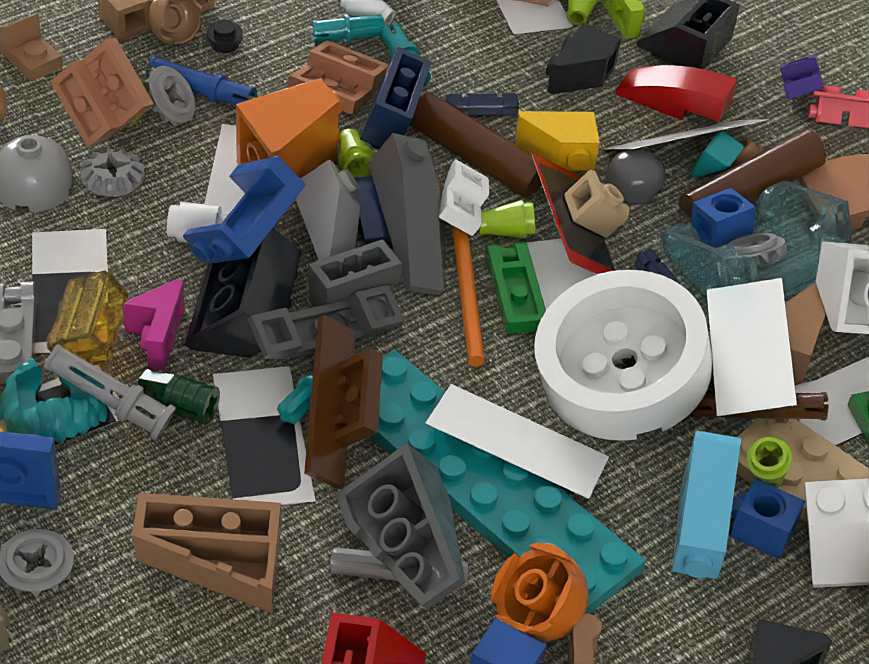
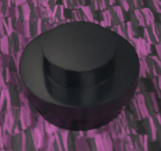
(224, 36)

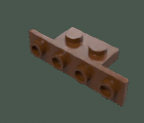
(342, 400)

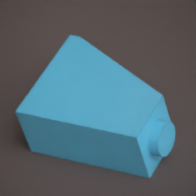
(706, 505)

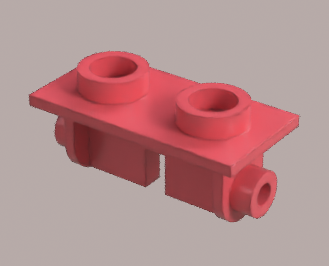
(831, 105)

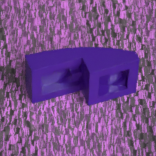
(801, 76)

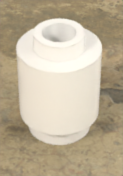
(190, 216)

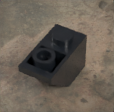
(584, 61)

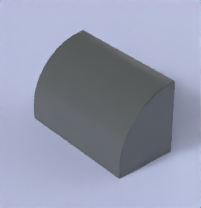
(353, 271)

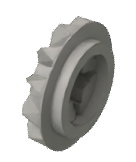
(178, 92)
(98, 179)
(760, 247)
(30, 547)

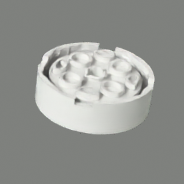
(610, 321)

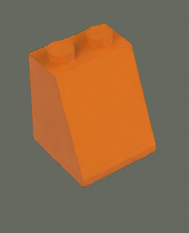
(290, 124)

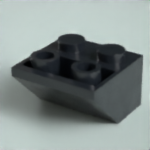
(692, 32)

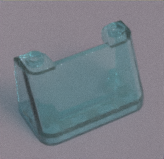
(784, 209)

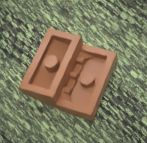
(343, 71)
(101, 92)
(845, 179)

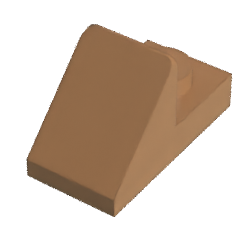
(28, 50)

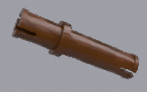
(808, 407)

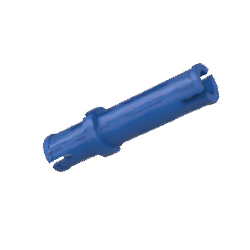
(215, 87)

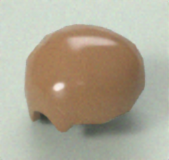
(175, 20)

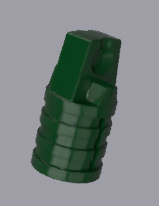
(192, 398)

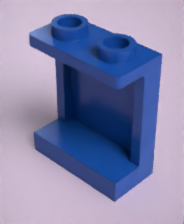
(269, 191)

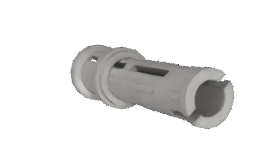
(62, 363)

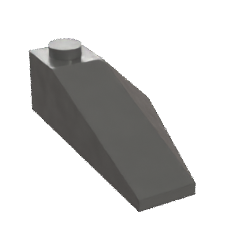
(411, 204)
(407, 523)

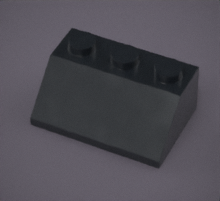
(242, 289)

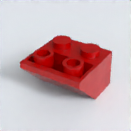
(367, 641)

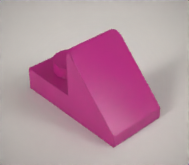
(157, 320)

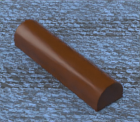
(476, 144)
(750, 178)

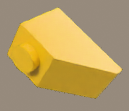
(560, 137)

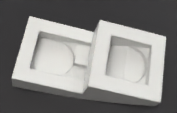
(463, 197)

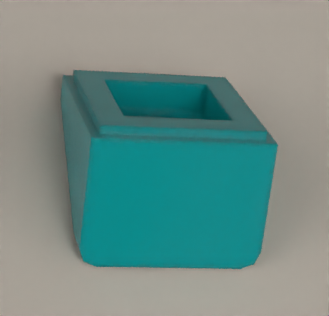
(717, 155)

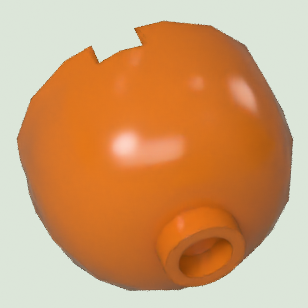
(541, 592)

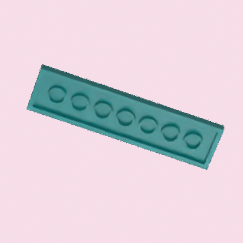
(496, 496)

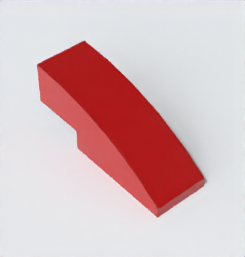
(679, 90)

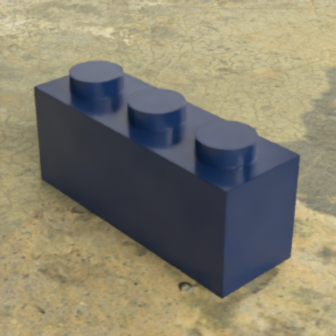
(396, 98)

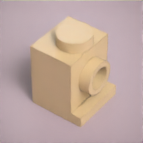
(596, 205)

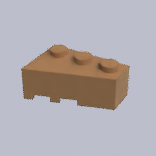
(212, 543)

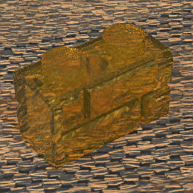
(89, 317)

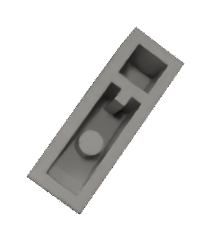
(330, 209)

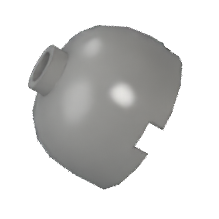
(34, 173)

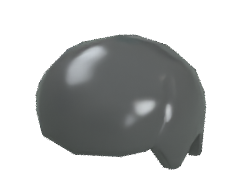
(636, 175)

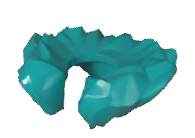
(55, 417)

